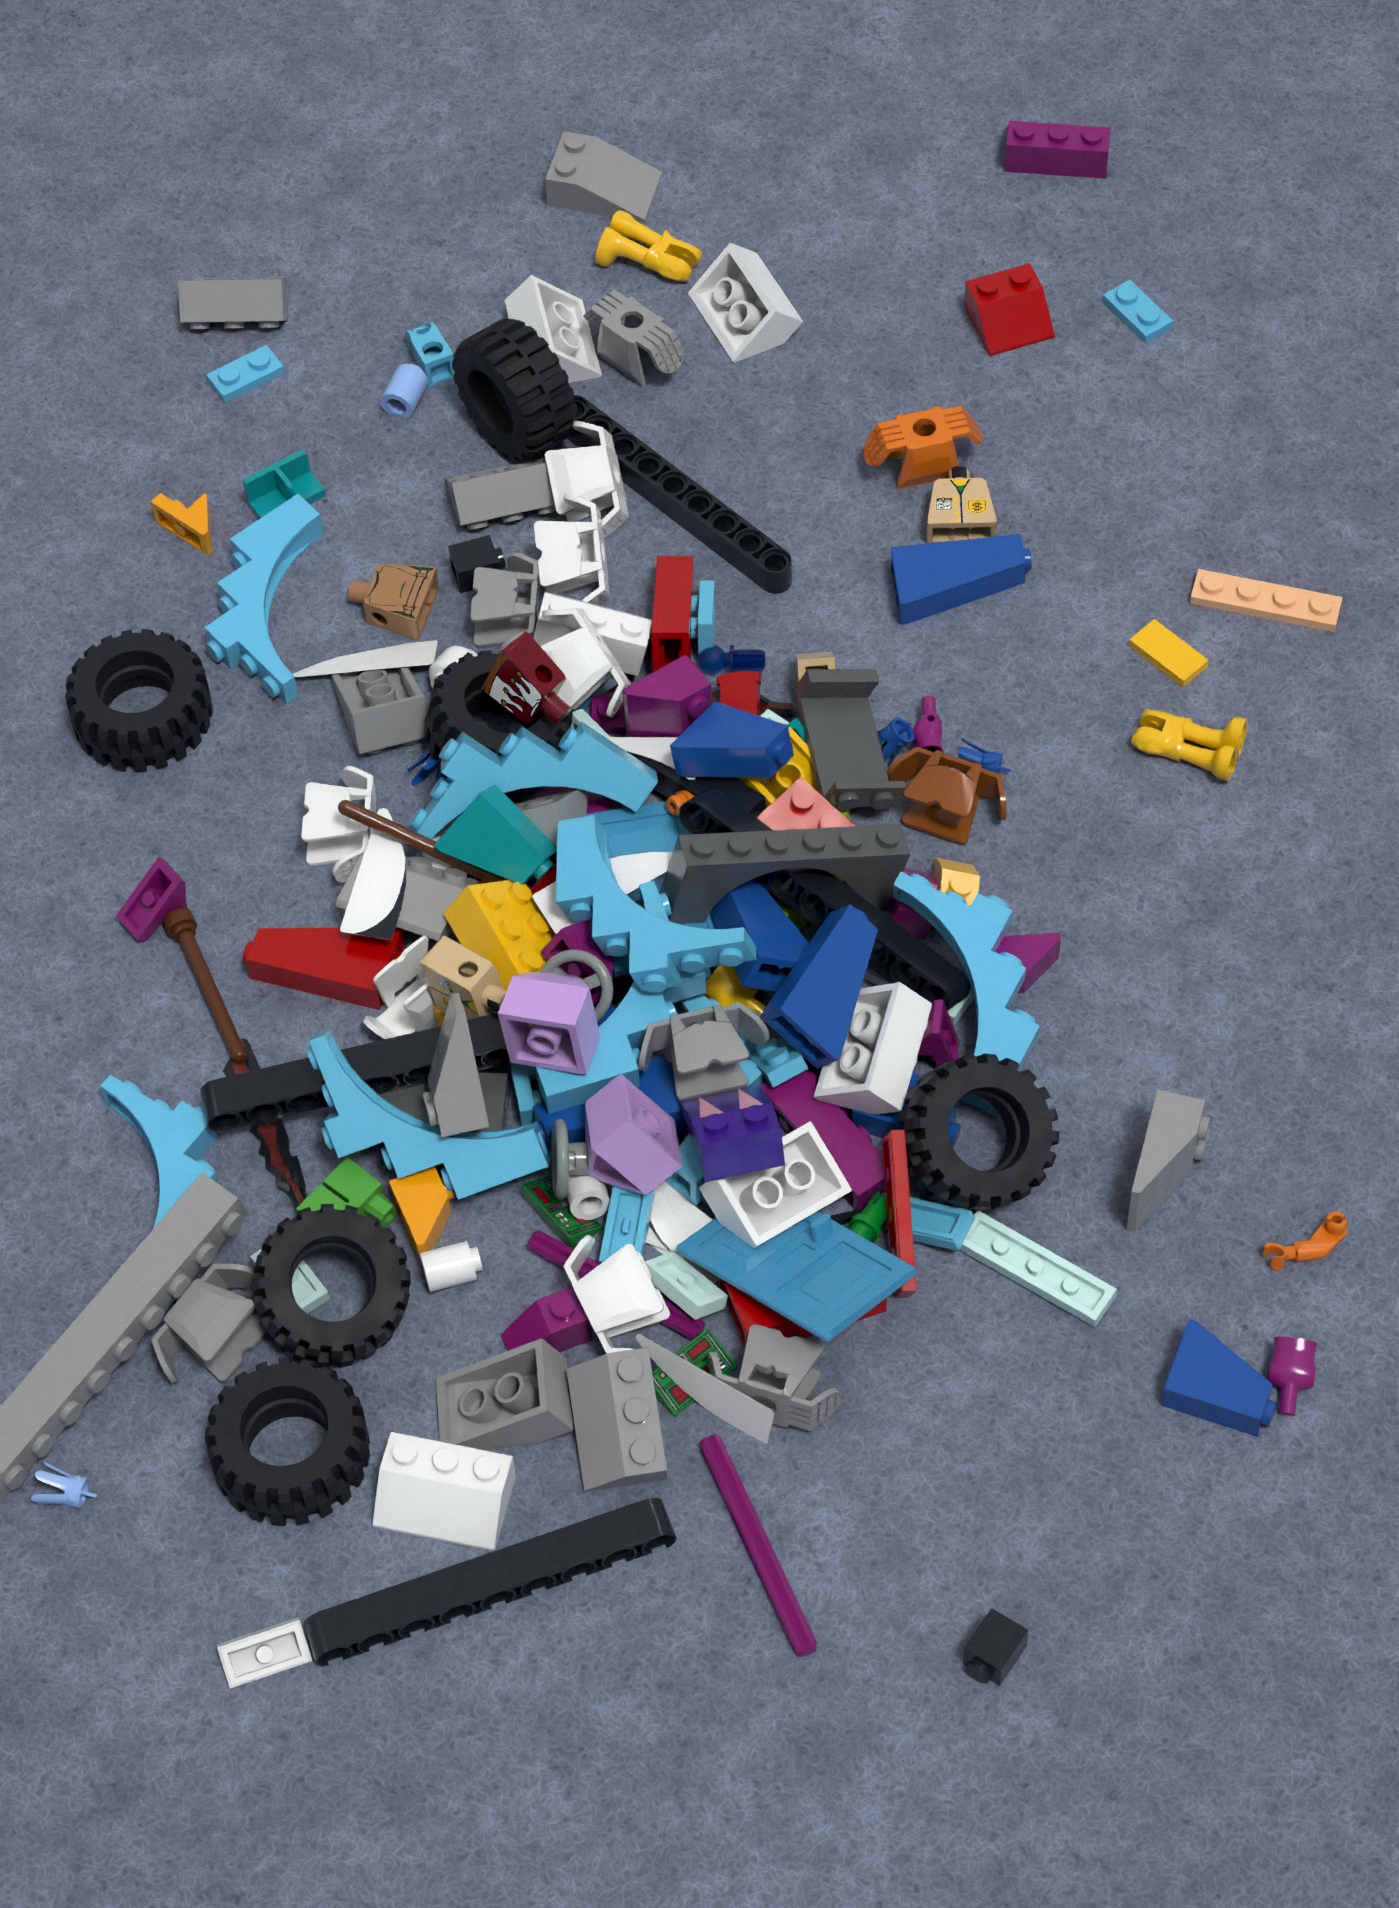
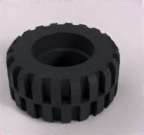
(514, 389)
(459, 694)
(147, 735)
(1026, 1125)
(343, 1233)
(296, 1488)

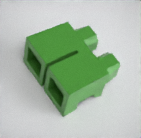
(353, 1187)

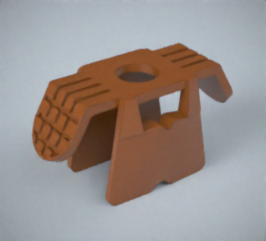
(945, 797)

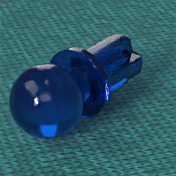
(714, 659)

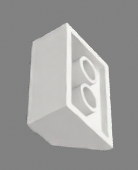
(744, 304)
(560, 322)
(621, 631)
(877, 1051)
(776, 1198)
(443, 1491)

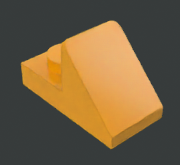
(189, 524)

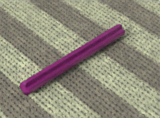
(758, 1546)

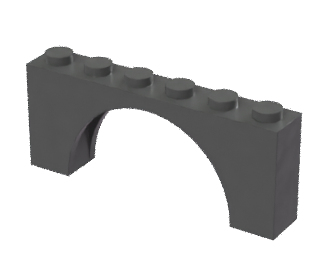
(714, 864)

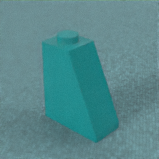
(499, 839)

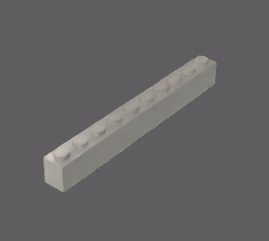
(113, 1325)

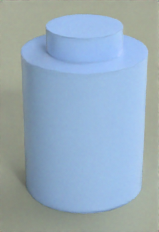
(404, 390)

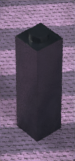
(670, 783)

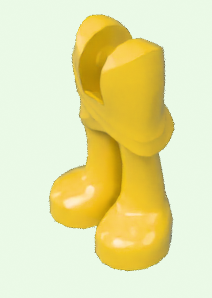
(666, 254)
(1165, 735)

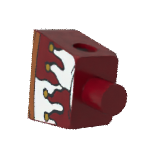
(527, 681)

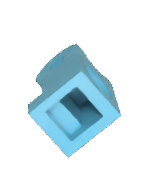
(431, 353)

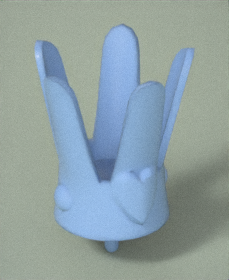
(74, 1488)

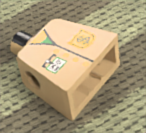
(960, 508)
(456, 969)

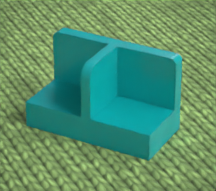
(280, 482)

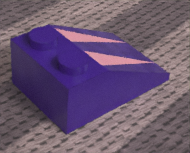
(734, 1132)

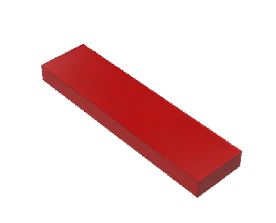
(898, 1204)

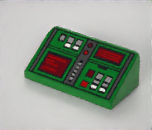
(557, 1212)
(696, 1353)

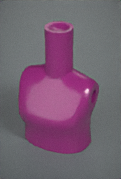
(929, 727)
(1292, 1370)

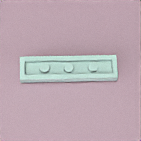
(1038, 1269)

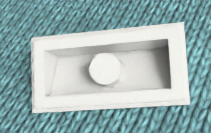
(264, 1652)

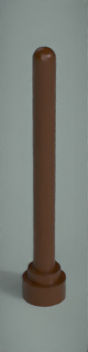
(411, 839)
(182, 928)

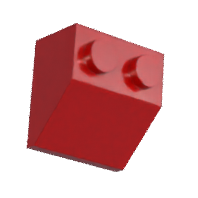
(1008, 309)

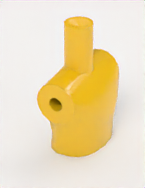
(727, 989)

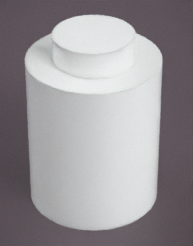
(587, 1197)
(450, 1265)

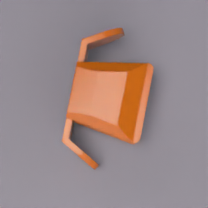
(924, 441)

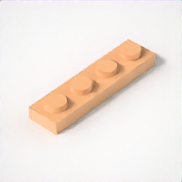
(1266, 600)

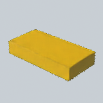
(1168, 653)

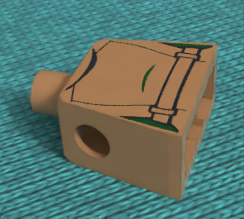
(398, 597)

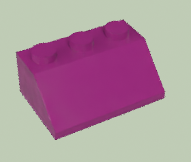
(1057, 149)
(666, 700)

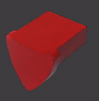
(741, 690)

